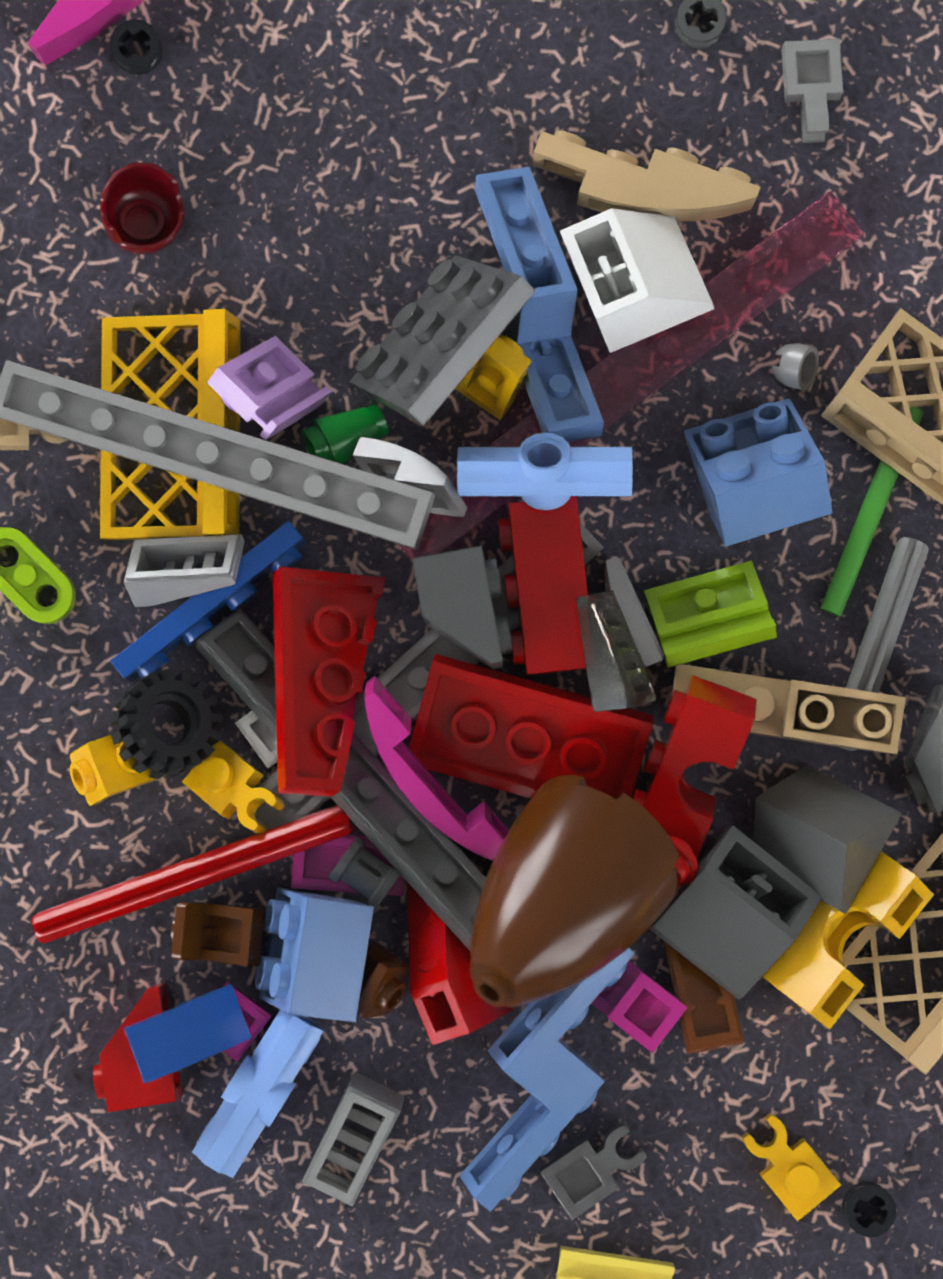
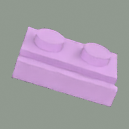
(268, 387)

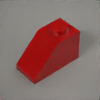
(118, 1074)

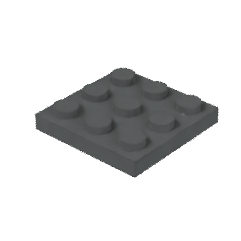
(440, 337)

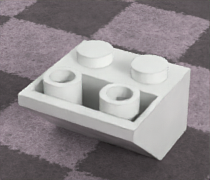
(635, 274)

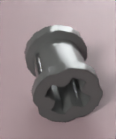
(365, 873)

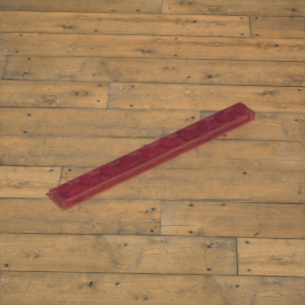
(648, 365)

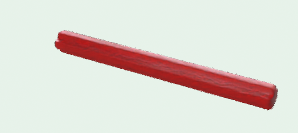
(191, 874)

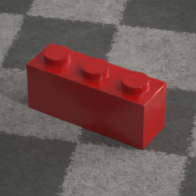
(545, 586)

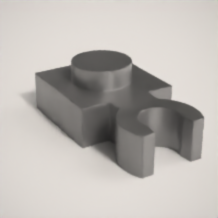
(584, 1176)

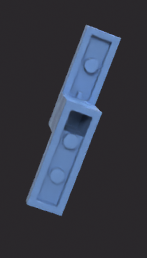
(545, 322)
(554, 1076)

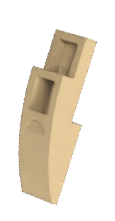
(668, 186)
(811, 710)

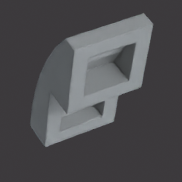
(411, 469)

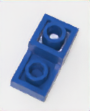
(187, 1033)

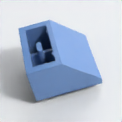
(759, 471)
(314, 954)

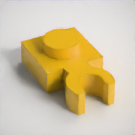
(229, 785)
(794, 1172)

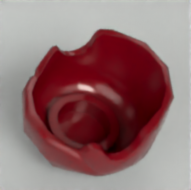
(142, 208)

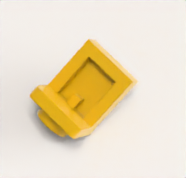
(102, 773)

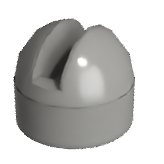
(797, 365)

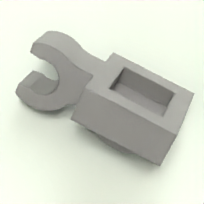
(812, 77)

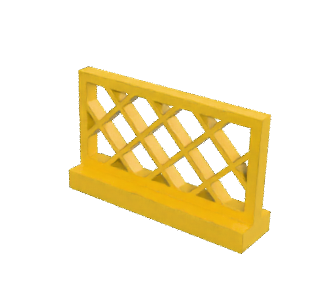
(216, 346)

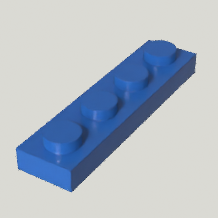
(193, 617)

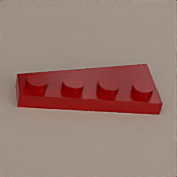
(319, 662)

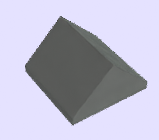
(823, 832)

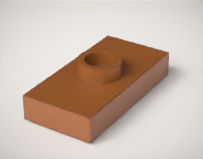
(711, 1012)

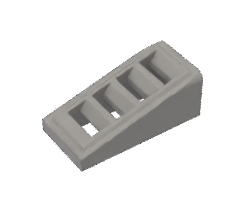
(155, 566)
(617, 580)
(374, 1097)

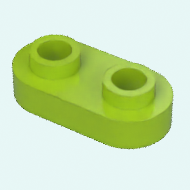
(30, 575)

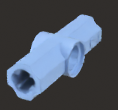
(544, 471)
(257, 1092)

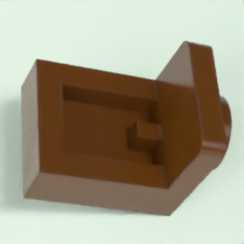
(217, 933)
(381, 982)

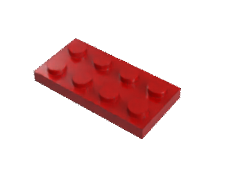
(523, 732)

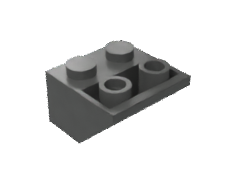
(457, 603)
(736, 912)

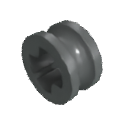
(692, 35)

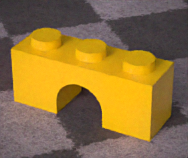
(813, 965)

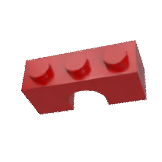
(706, 726)

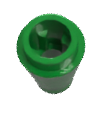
(338, 434)

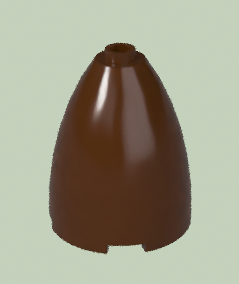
(568, 892)

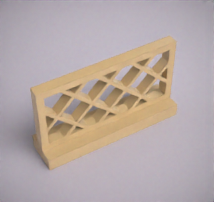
(886, 423)
(926, 1042)

